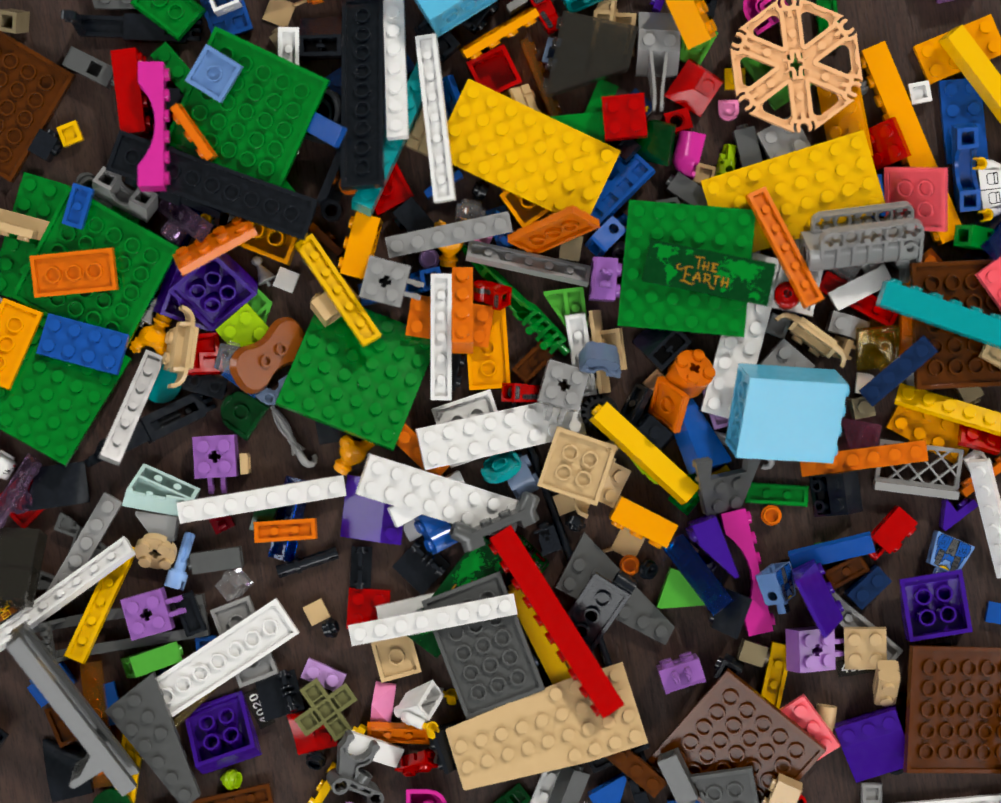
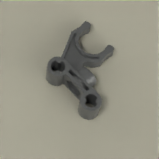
(349, 774)

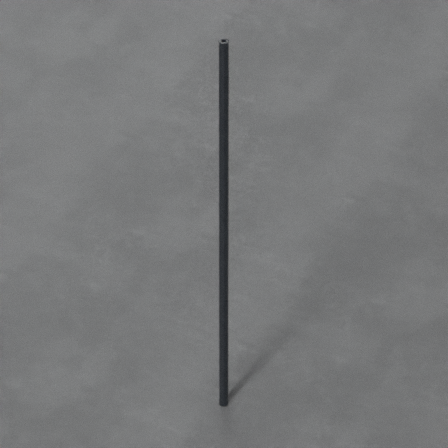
(564, 543)

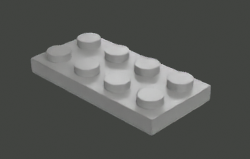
(228, 616)

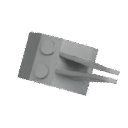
(657, 50)

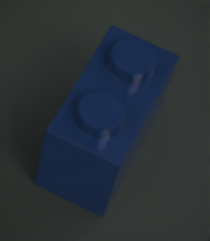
(867, 587)

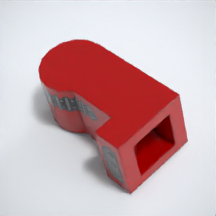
(548, 15)
(492, 293)
(520, 392)

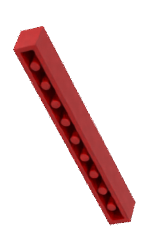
(556, 622)

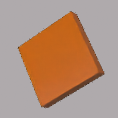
(668, 404)

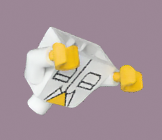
(989, 181)
(421, 703)

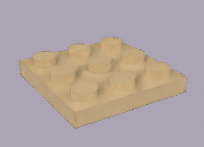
(577, 465)

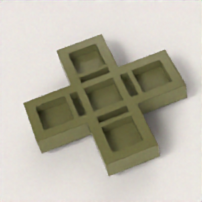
(325, 709)

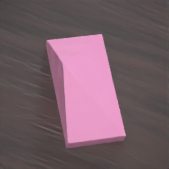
(383, 702)

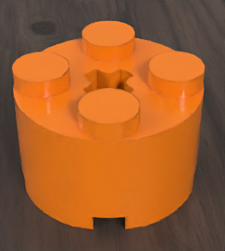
(691, 372)

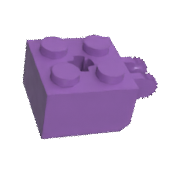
(604, 279)
(207, 467)
(161, 618)
(810, 651)
(680, 672)

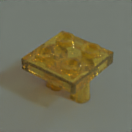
(877, 346)

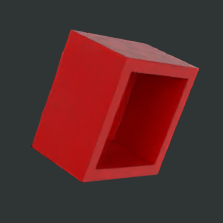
(495, 70)
(624, 117)

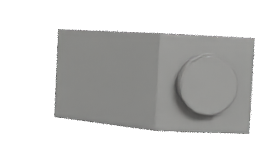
(844, 324)
(159, 523)

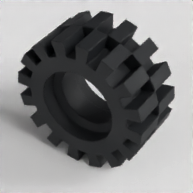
(589, 404)

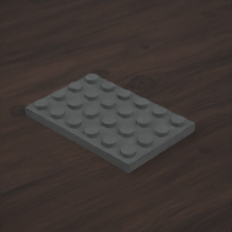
(488, 657)

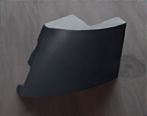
(59, 486)
(59, 768)

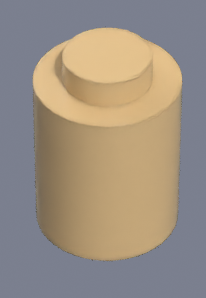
(828, 714)

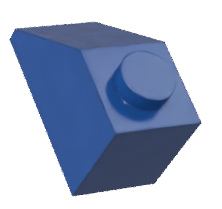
(609, 791)

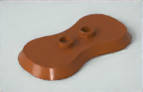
(258, 362)

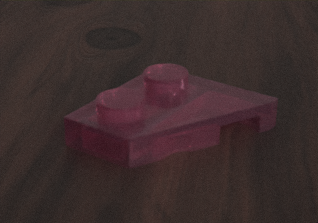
(861, 433)

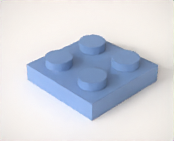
(214, 73)

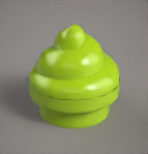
(231, 779)

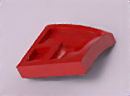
(694, 87)
(206, 355)
(315, 741)

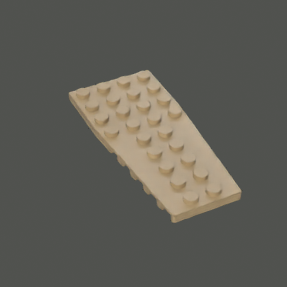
(544, 733)

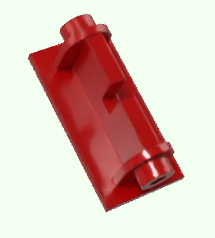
(415, 763)

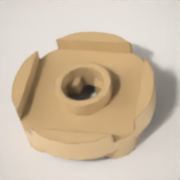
(147, 558)

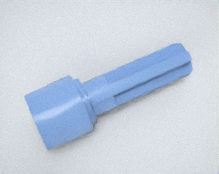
(177, 577)

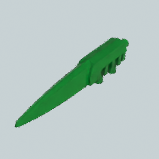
(527, 313)

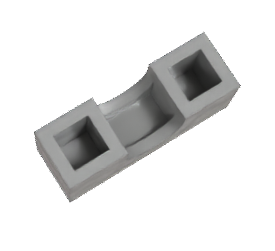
(111, 189)

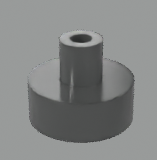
(617, 250)

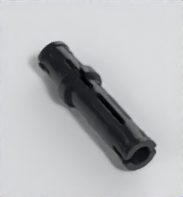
(306, 562)

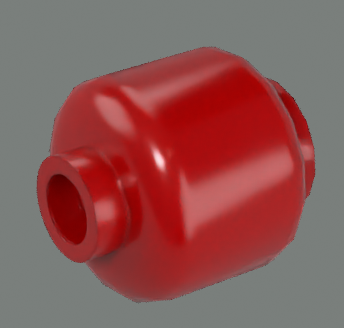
(780, 299)

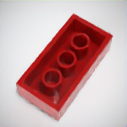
(132, 102)

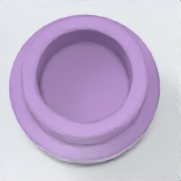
(429, 258)

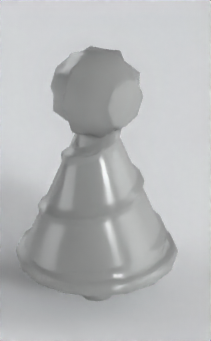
(264, 274)
(148, 317)

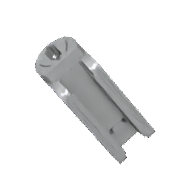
(864, 240)

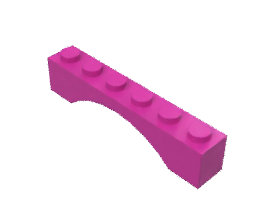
(153, 167)
(736, 526)

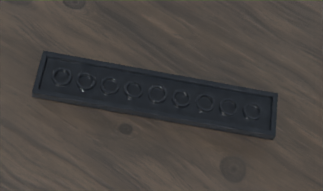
(362, 95)
(220, 187)

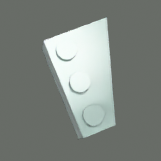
(158, 491)

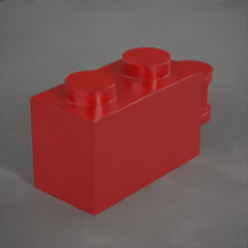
(892, 531)

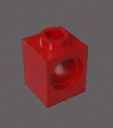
(684, 116)

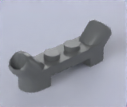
(472, 537)

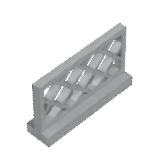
(922, 488)

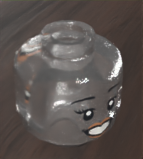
(469, 209)

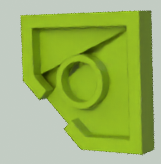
(243, 327)

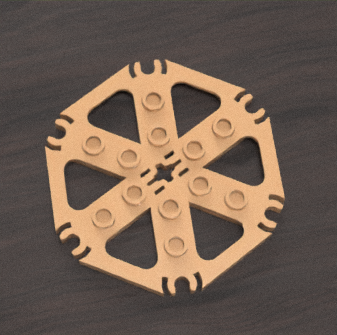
(814, 72)

